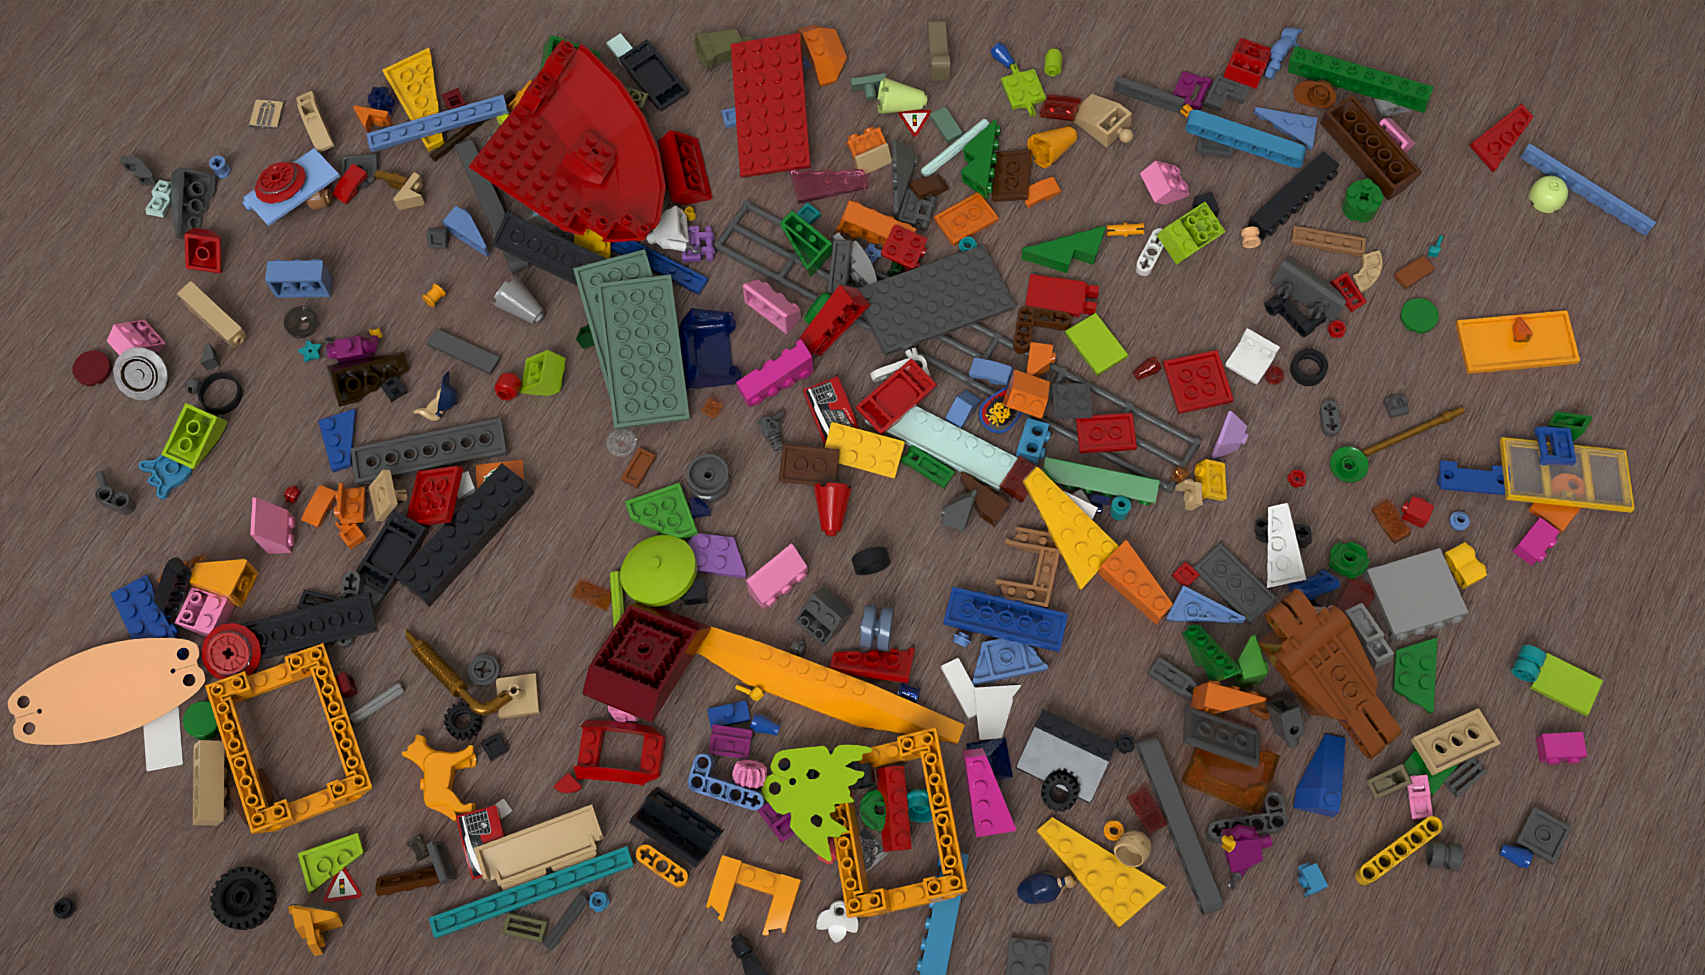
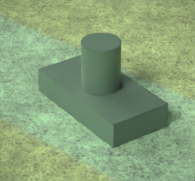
(868, 84)

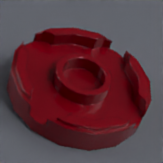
(91, 368)

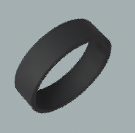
(211, 378)

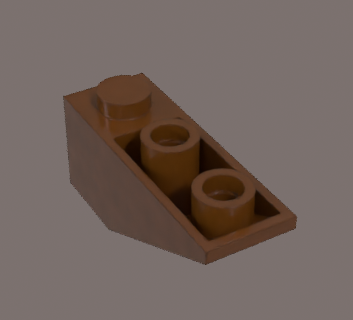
(987, 504)

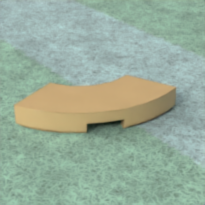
(1370, 271)

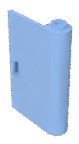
(318, 175)

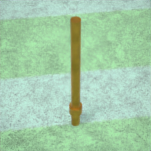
(1444, 417)

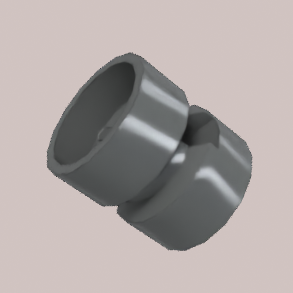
(1444, 855)

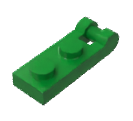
(928, 466)

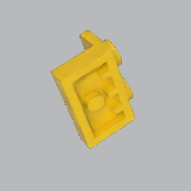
(1213, 479)

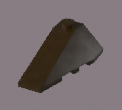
(360, 377)

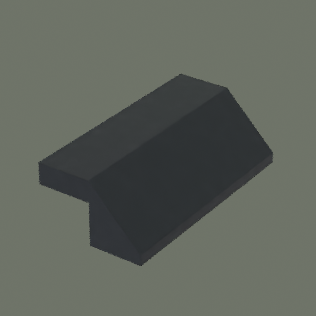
(676, 827)

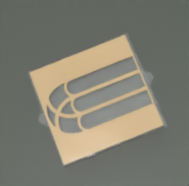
(266, 114)

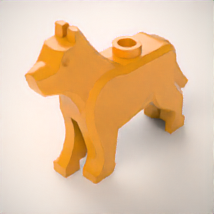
(439, 775)

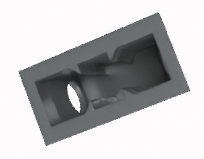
(1286, 720)

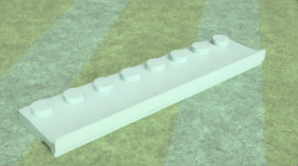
(953, 446)

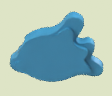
(165, 474)

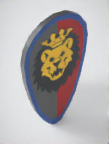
(996, 417)

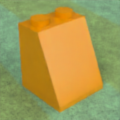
(225, 578)

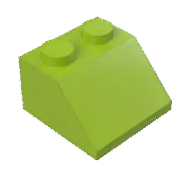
(543, 374)

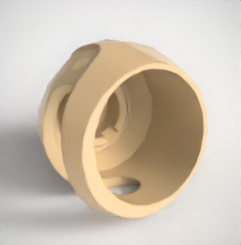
(1133, 848)

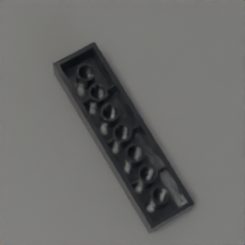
(465, 535)

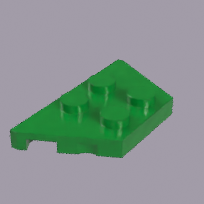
(1415, 673)

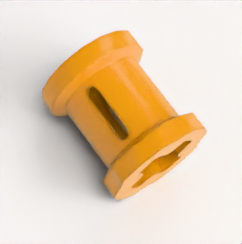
(433, 295)

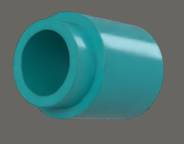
(1120, 508)

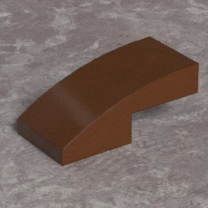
(928, 185)

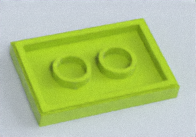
(1096, 344)
(1567, 685)

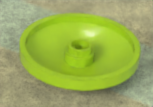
(658, 570)

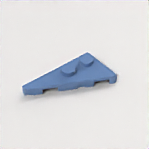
(1294, 125)
(1197, 608)

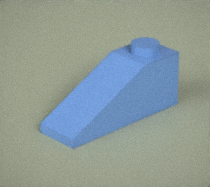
(463, 227)

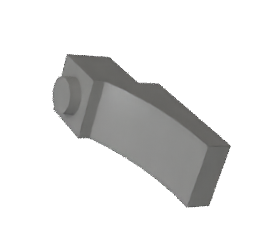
(1369, 635)

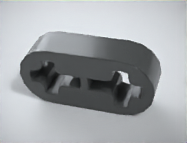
(1334, 418)

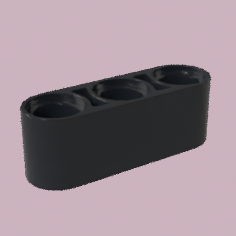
(172, 586)

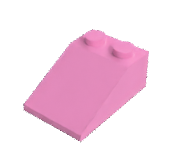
(272, 527)

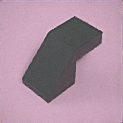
(142, 173)

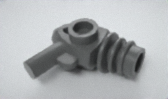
(770, 429)

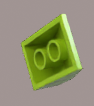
(193, 436)

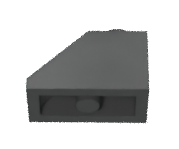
(958, 511)

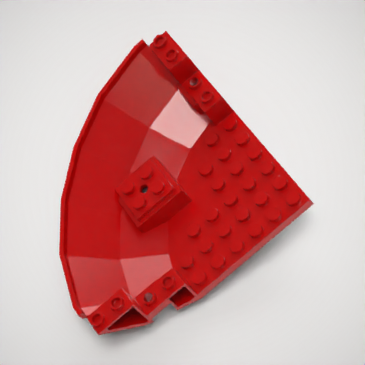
(549, 145)

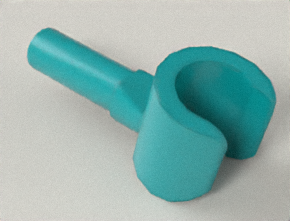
(1434, 250)

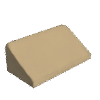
(873, 159)

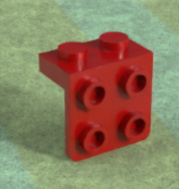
(904, 247)

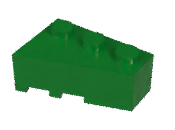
(807, 242)

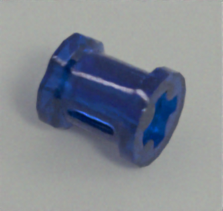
(909, 692)

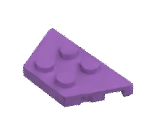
(717, 555)

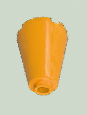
(1051, 145)

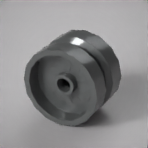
(708, 478)

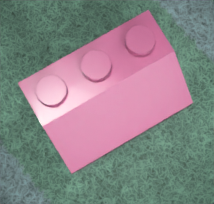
(771, 305)
(777, 577)

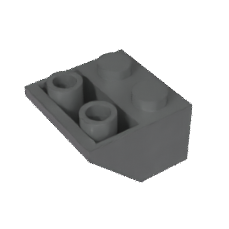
(823, 616)

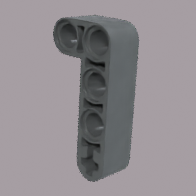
(1264, 820)

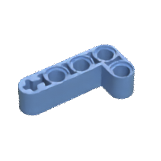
(727, 786)

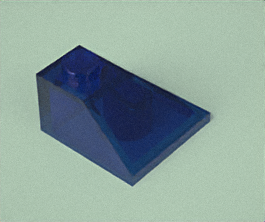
(997, 755)

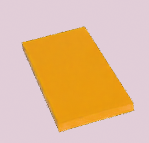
(1490, 346)

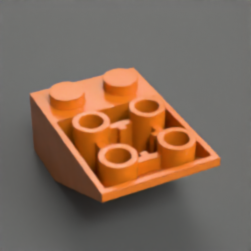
(1215, 698)

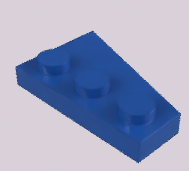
(338, 439)

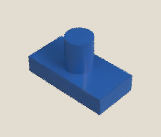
(729, 714)

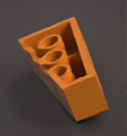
(867, 224)
(1134, 581)

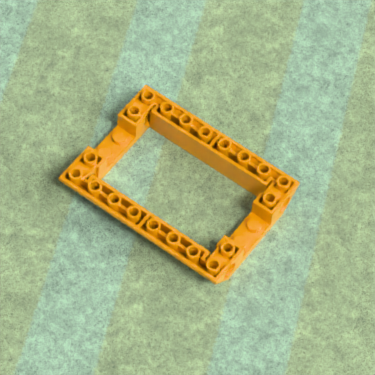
(240, 687)
(848, 847)

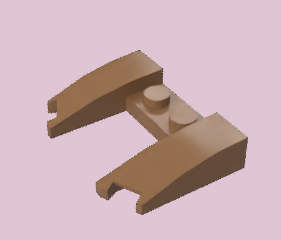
(1041, 591)

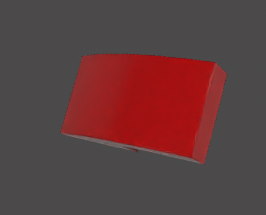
(347, 185)

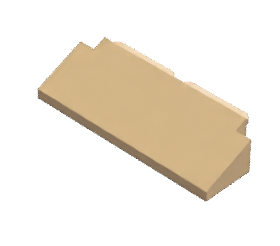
(534, 850)

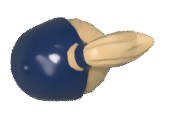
(444, 401)
(1043, 887)

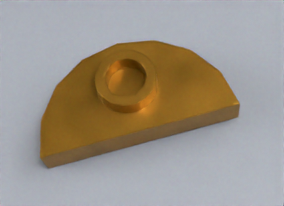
(395, 180)

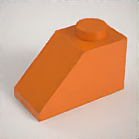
(1039, 358)

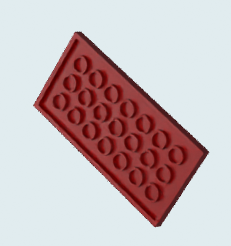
(770, 105)

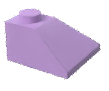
(1230, 436)

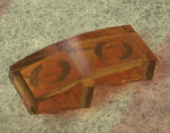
(1390, 522)

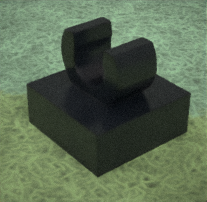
(393, 388)

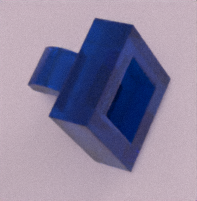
(1099, 502)

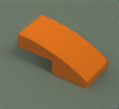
(1042, 190)
(319, 505)

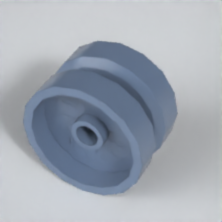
(876, 627)

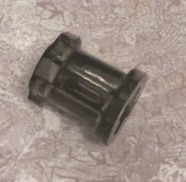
(419, 847)

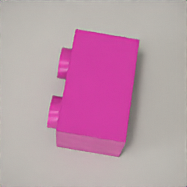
(1536, 541)
(1561, 747)

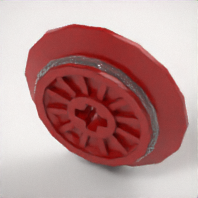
(279, 182)
(243, 644)

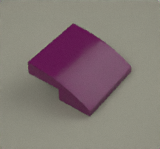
(777, 822)

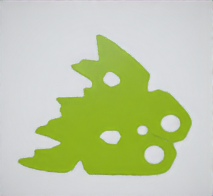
(816, 795)

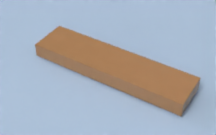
(1328, 241)

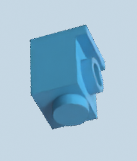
(1311, 879)

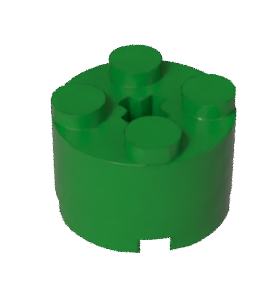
(1362, 201)

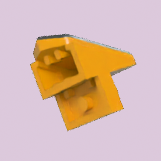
(312, 921)

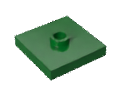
(1415, 766)

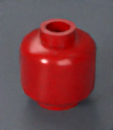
(507, 386)

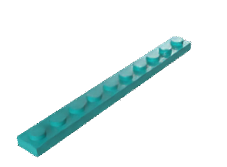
(531, 892)

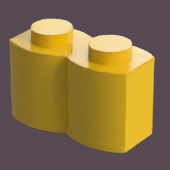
(1464, 565)

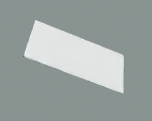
(163, 741)

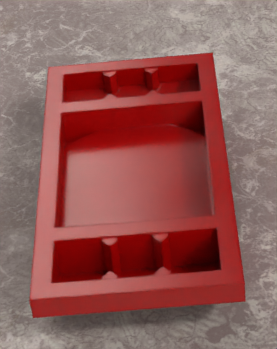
(896, 396)

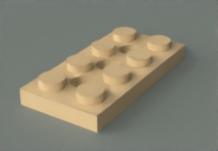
(1453, 754)

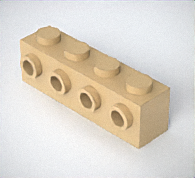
(209, 783)

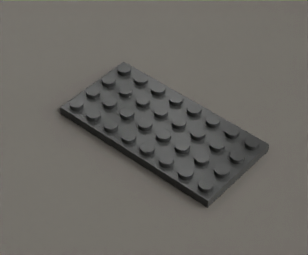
(935, 300)

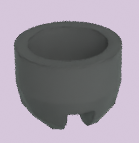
(192, 385)

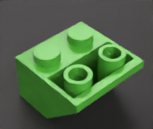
(1252, 664)

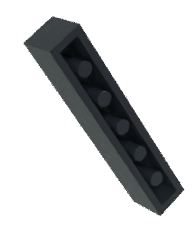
(1294, 194)

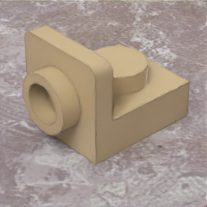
(1192, 494)

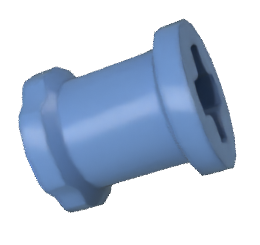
(219, 166)

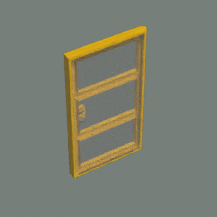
(1595, 481)

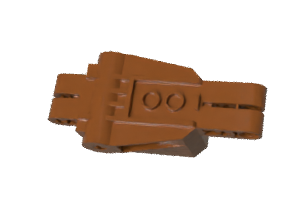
(1328, 669)

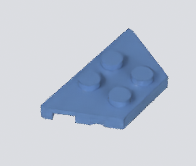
(1004, 660)

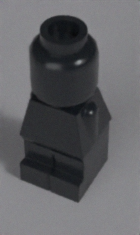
(744, 950)

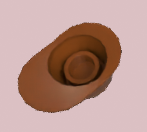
(1315, 94)

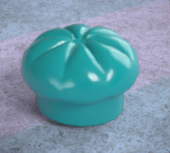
(919, 805)

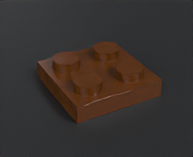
(269, 791)

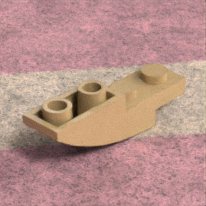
(314, 121)

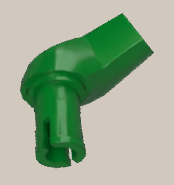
(816, 307)

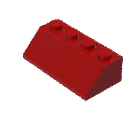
(684, 168)

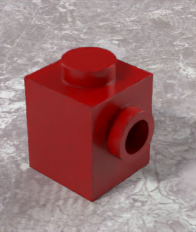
(1417, 511)

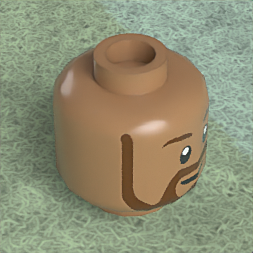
(320, 199)

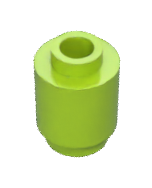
(1053, 62)

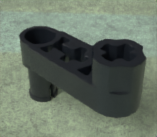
(1292, 315)
(1261, 532)

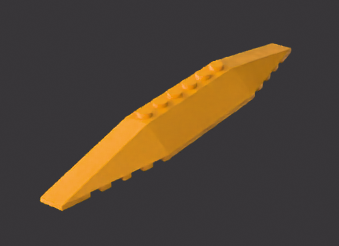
(822, 687)

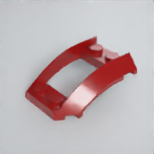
(591, 748)

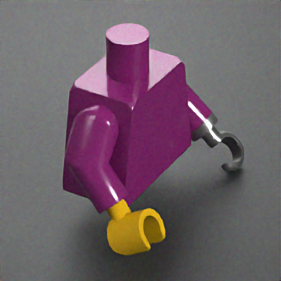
(353, 347)
(1243, 850)

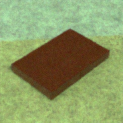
(1012, 176)
(809, 465)

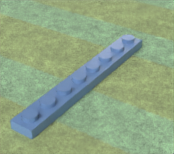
(437, 123)
(1588, 190)

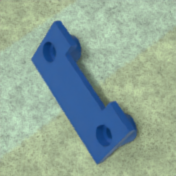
(1470, 480)

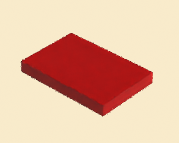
(1106, 433)

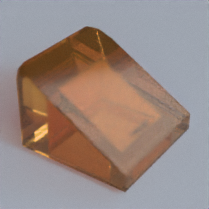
(1521, 331)

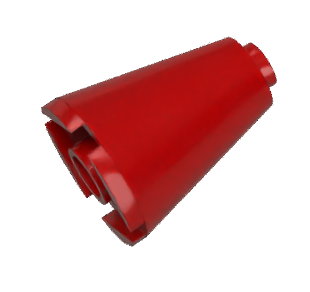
(832, 506)

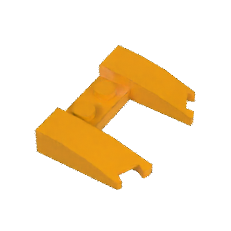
(780, 886)

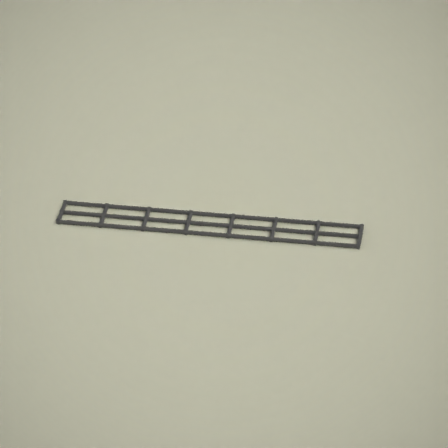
(996, 339)

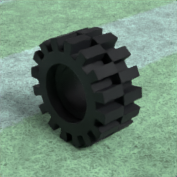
(462, 733)
(1059, 805)

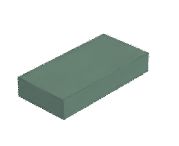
(946, 124)

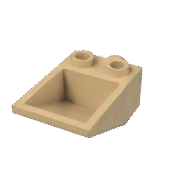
(1104, 120)

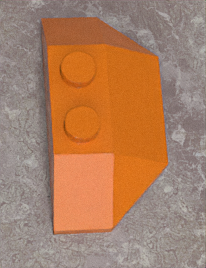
(823, 52)

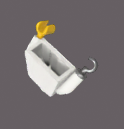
(673, 230)

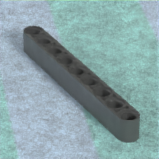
(487, 198)
(1179, 825)

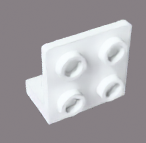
(1252, 356)

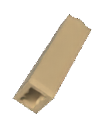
(211, 315)

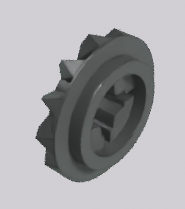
(479, 663)

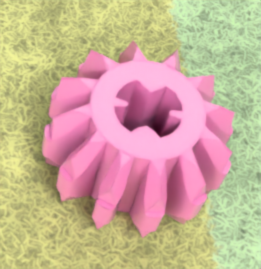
(749, 773)

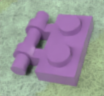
(695, 237)

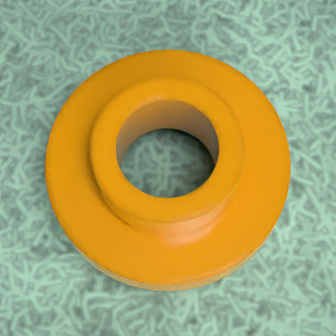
(1113, 824)

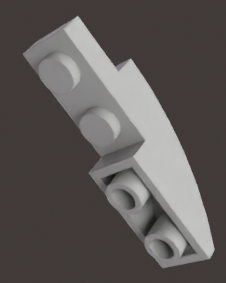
(861, 266)

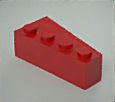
(834, 319)

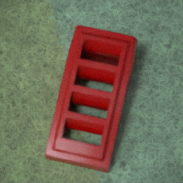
(1352, 288)

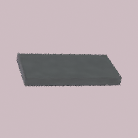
(1234, 583)
(1221, 737)

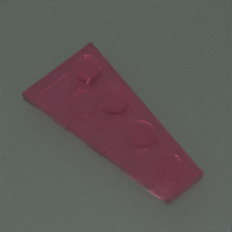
(825, 184)

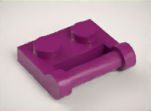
(1186, 86)

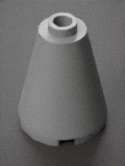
(518, 301)

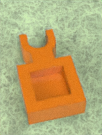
(350, 534)

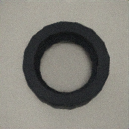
(1314, 355)
(871, 560)

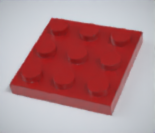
(1197, 382)
(434, 495)

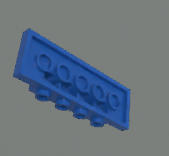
(142, 616)
(1005, 619)

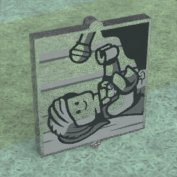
(871, 850)

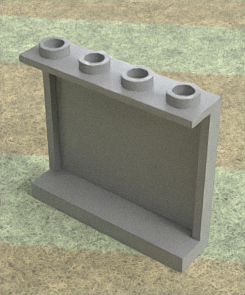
(1416, 594)

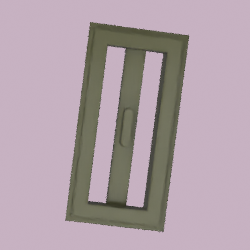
(542, 931)

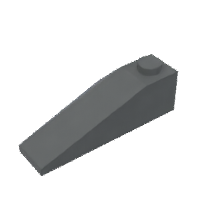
(902, 171)
(190, 198)

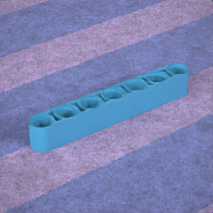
(1245, 138)

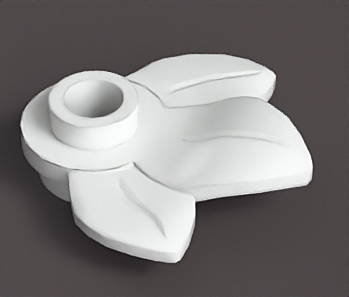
(836, 924)

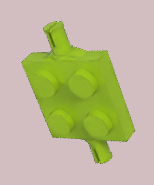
(1023, 89)

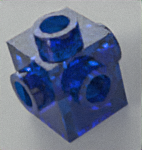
(381, 99)

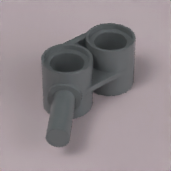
(115, 499)

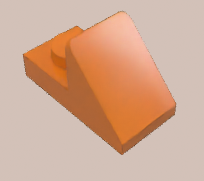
(371, 116)

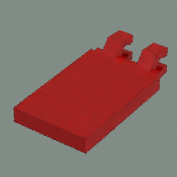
(1061, 295)

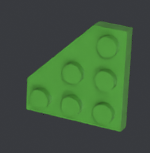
(663, 512)

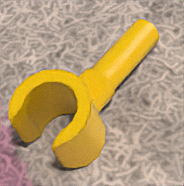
(756, 694)

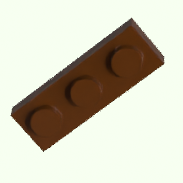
(406, 881)

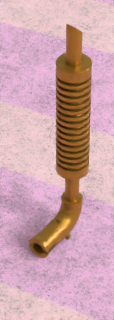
(451, 679)

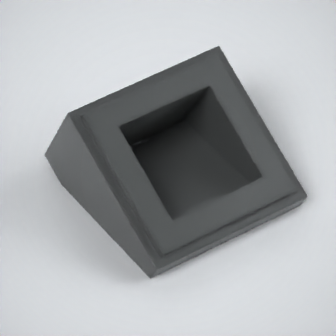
(209, 358)

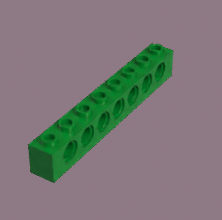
(1360, 79)

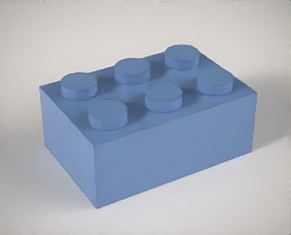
(299, 278)

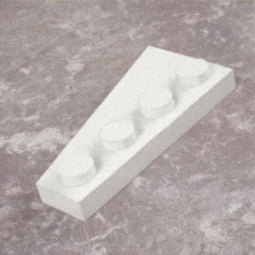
(1283, 549)

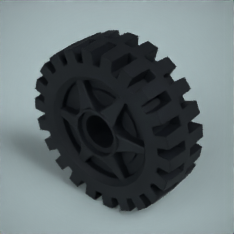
(227, 898)

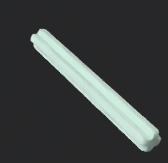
(954, 148)

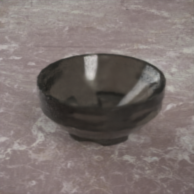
(296, 317)

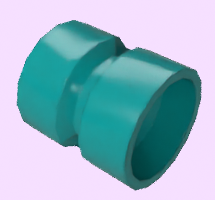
(1528, 663)

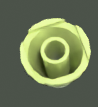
(899, 97)

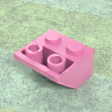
(1164, 182)
(134, 334)
(204, 611)

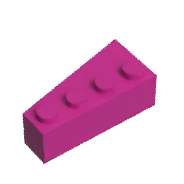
(776, 375)
(986, 801)

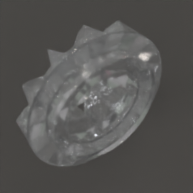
(617, 436)

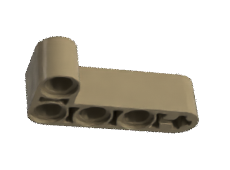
(938, 51)

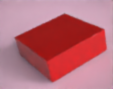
(1185, 574)

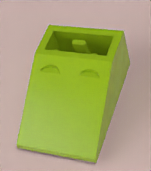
(1190, 233)

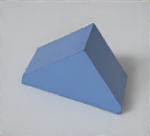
(962, 408)

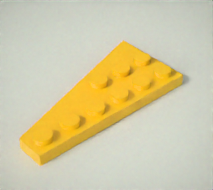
(416, 90)
(1114, 886)

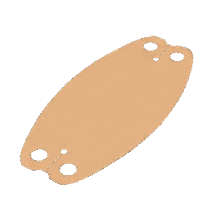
(106, 691)

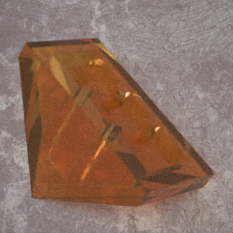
(592, 595)

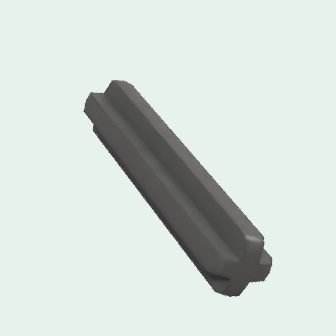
(565, 922)

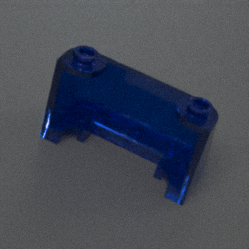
(707, 349)

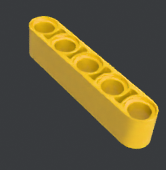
(1405, 844)

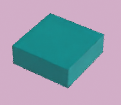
(809, 213)

